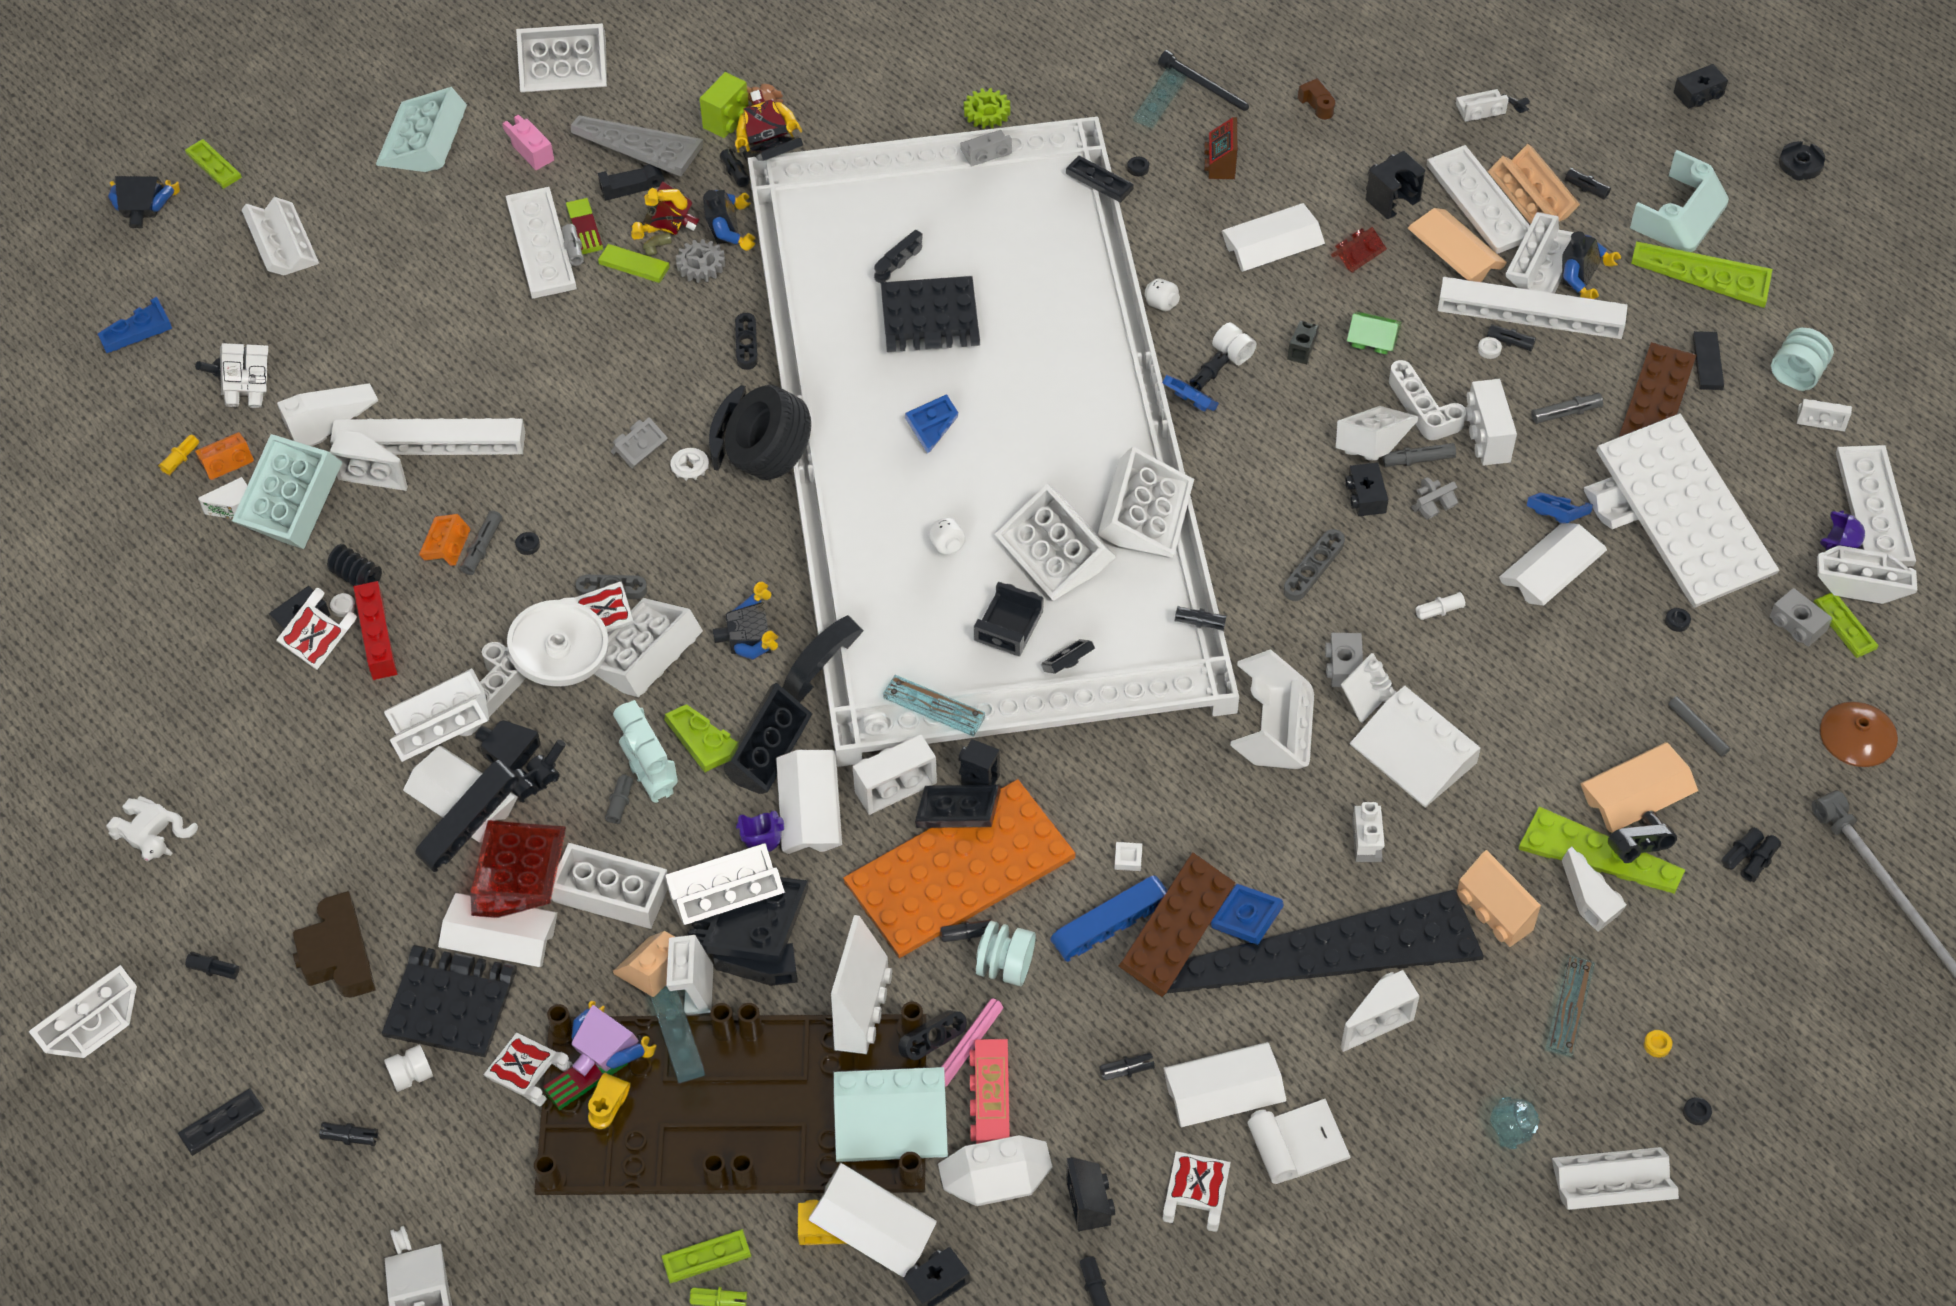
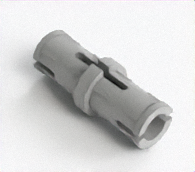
(572, 244)

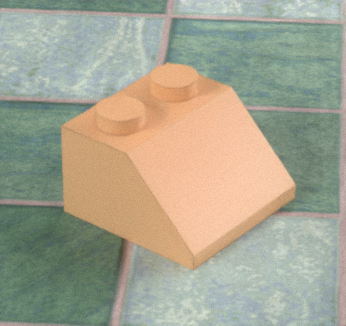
(647, 965)

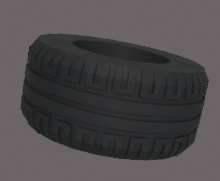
(768, 432)

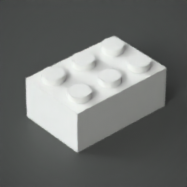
(1490, 422)
(894, 774)

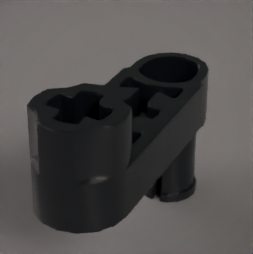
(1653, 837)

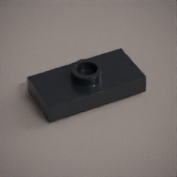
(1068, 656)

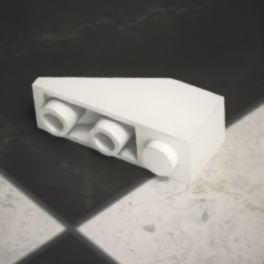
(1592, 895)

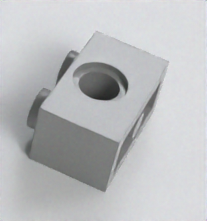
(1800, 617)
(1343, 647)

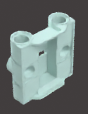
(645, 752)

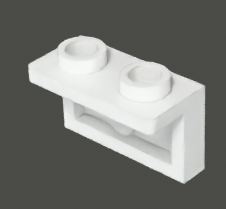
(1482, 105)

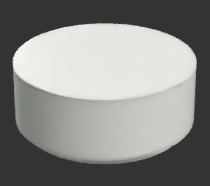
(1489, 348)
(342, 604)

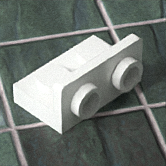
(1823, 414)

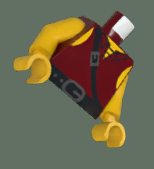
(764, 122)
(666, 212)

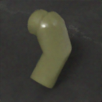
(656, 241)

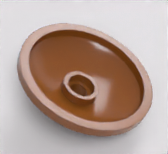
(1855, 743)

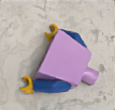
(605, 1041)

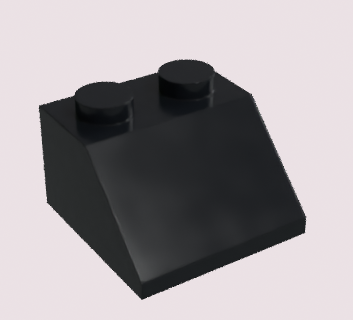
(1088, 1194)

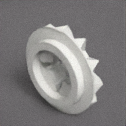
(696, 457)

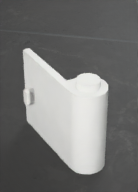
(1295, 1143)

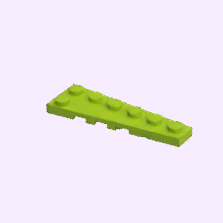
(1719, 275)
(1553, 835)

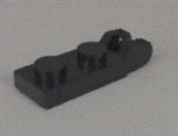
(897, 256)

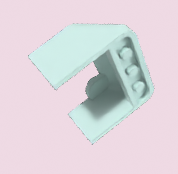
(1687, 225)

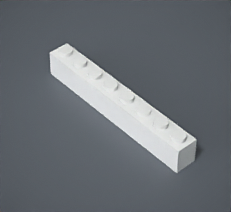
(1532, 307)
(440, 435)

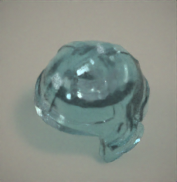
(1514, 1121)

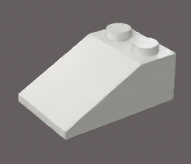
(1373, 431)
(367, 461)
(1384, 1009)

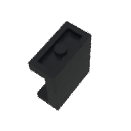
(1009, 619)

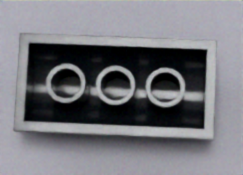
(767, 736)

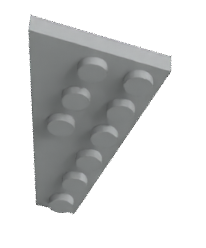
(654, 147)

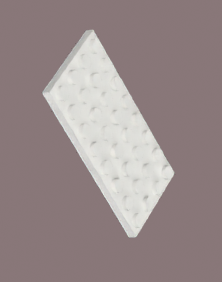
(1687, 510)

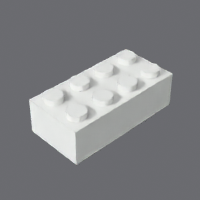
(610, 885)

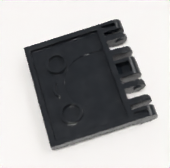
(929, 312)
(756, 929)
(449, 1006)

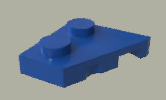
(1186, 391)
(932, 421)
(1558, 507)

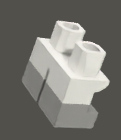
(1368, 832)

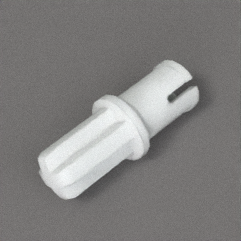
(1440, 606)

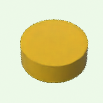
(1658, 1043)

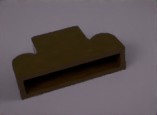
(335, 948)

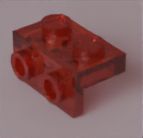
(1360, 250)

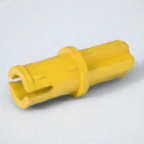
(178, 455)

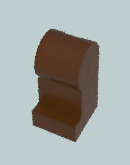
(1318, 98)

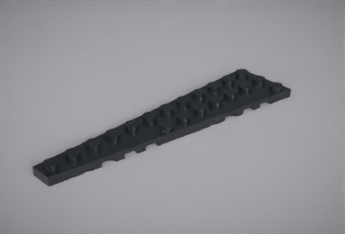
(1391, 937)

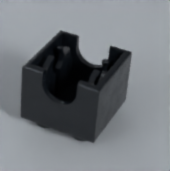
(1394, 179)

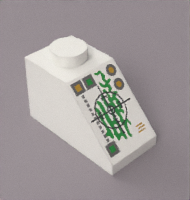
(224, 500)

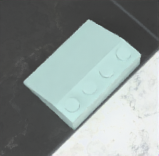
(423, 131)
(287, 490)
(890, 1114)

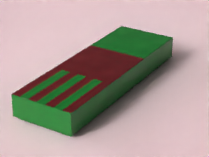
(573, 1084)

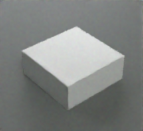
(1128, 856)

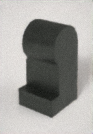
(1302, 342)

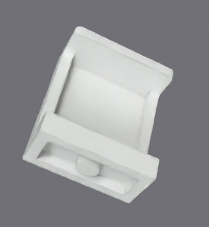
(690, 970)

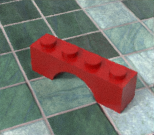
(375, 630)

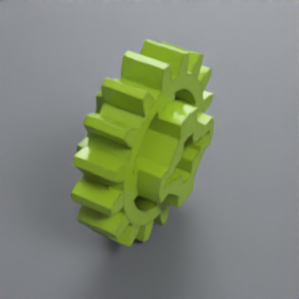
(989, 108)

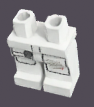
(246, 381)

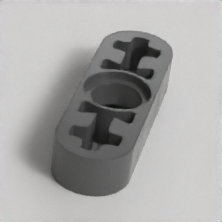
(605, 580)

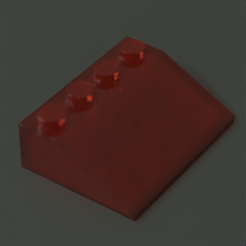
(516, 868)

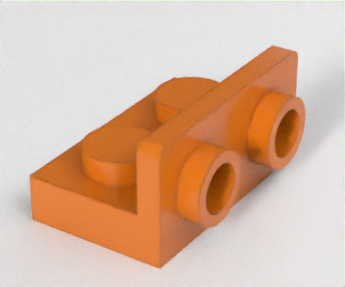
(225, 456)
(445, 539)

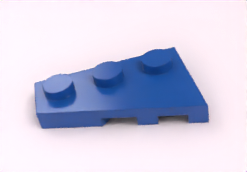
(140, 326)

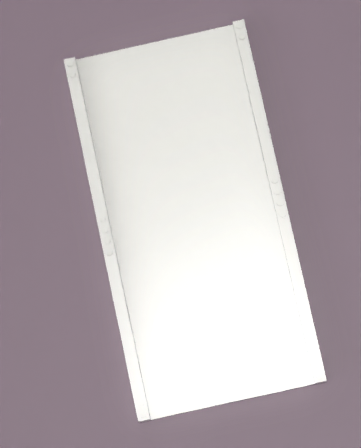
(1044, 399)

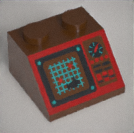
(1222, 151)

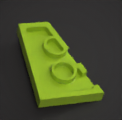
(701, 739)

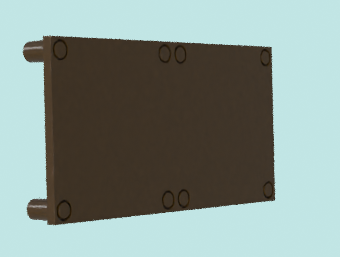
(752, 1116)

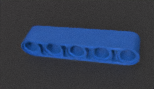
(1108, 918)

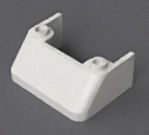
(1285, 714)

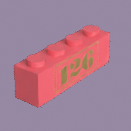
(991, 1089)

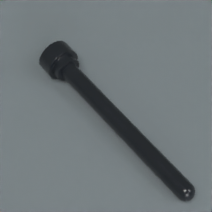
(1168, 60)

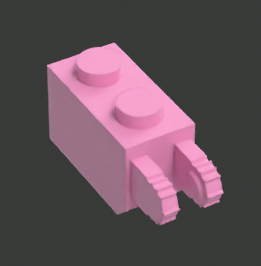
(529, 142)

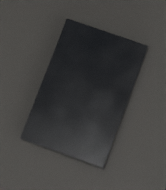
(773, 148)
(957, 806)

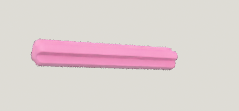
(967, 1043)

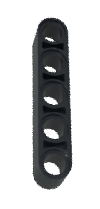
(467, 815)

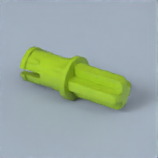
(716, 1297)

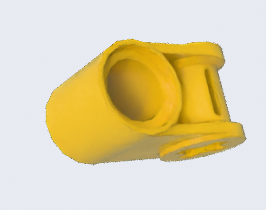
(607, 1100)

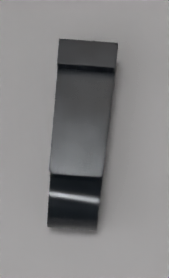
(629, 182)

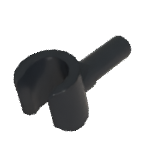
(1519, 105)

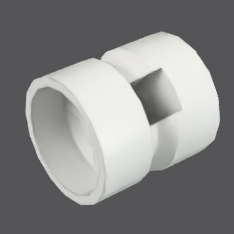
(1234, 343)
(408, 1068)

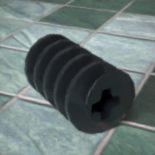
(352, 566)

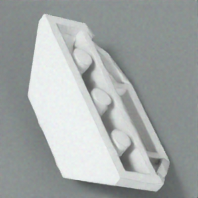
(1865, 575)
(89, 1017)
(996, 1170)

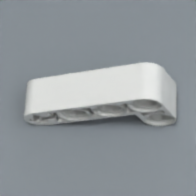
(1432, 421)
(500, 674)

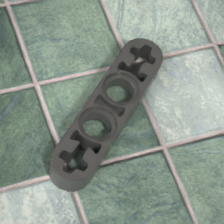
(1314, 565)

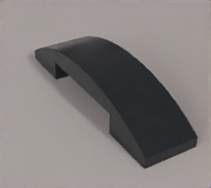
(719, 424)
(818, 653)

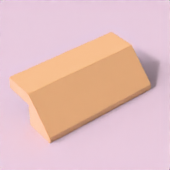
(1533, 185)
(1456, 244)
(1639, 786)

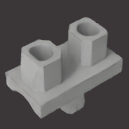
(1427, 503)

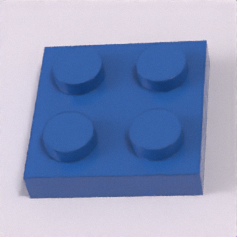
(1247, 914)

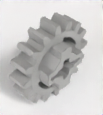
(700, 260)

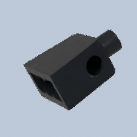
(508, 743)

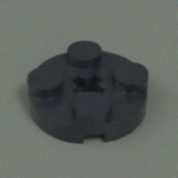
(1802, 170)

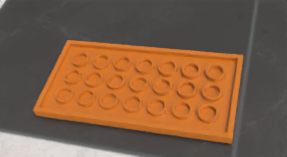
(958, 871)

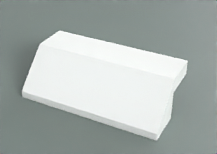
(1273, 236)
(280, 237)
(1539, 256)
(1610, 503)
(1553, 563)
(437, 714)
(443, 780)
(809, 800)
(723, 884)
(509, 938)
(1225, 1084)
(1614, 1178)
(872, 1220)

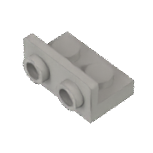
(986, 147)
(639, 443)

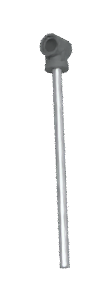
(1835, 808)

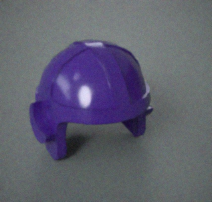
(1846, 532)
(761, 830)

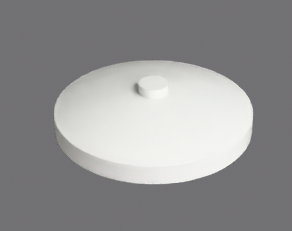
(557, 643)

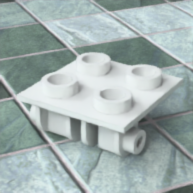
(1367, 687)

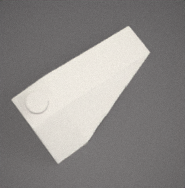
(312, 414)

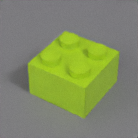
(724, 104)

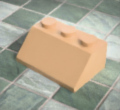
(1498, 899)

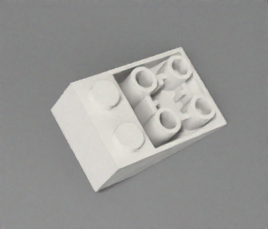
(418, 1278)

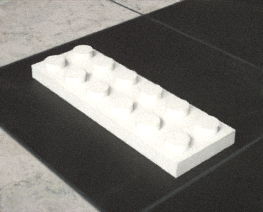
(1479, 198)
(540, 242)
(1875, 500)

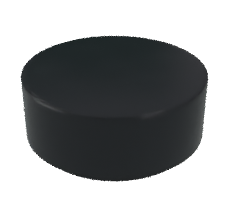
(1138, 166)
(527, 543)
(1678, 619)
(1697, 1111)

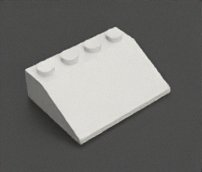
(562, 57)
(1145, 504)
(1054, 543)
(648, 646)
(1416, 746)
(859, 990)

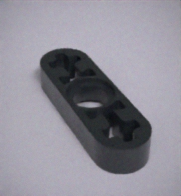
(742, 334)
(921, 1034)

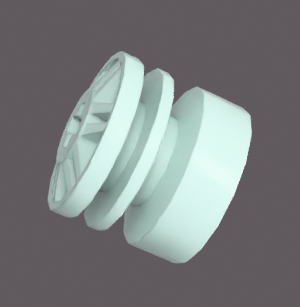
(1802, 358)
(1005, 953)

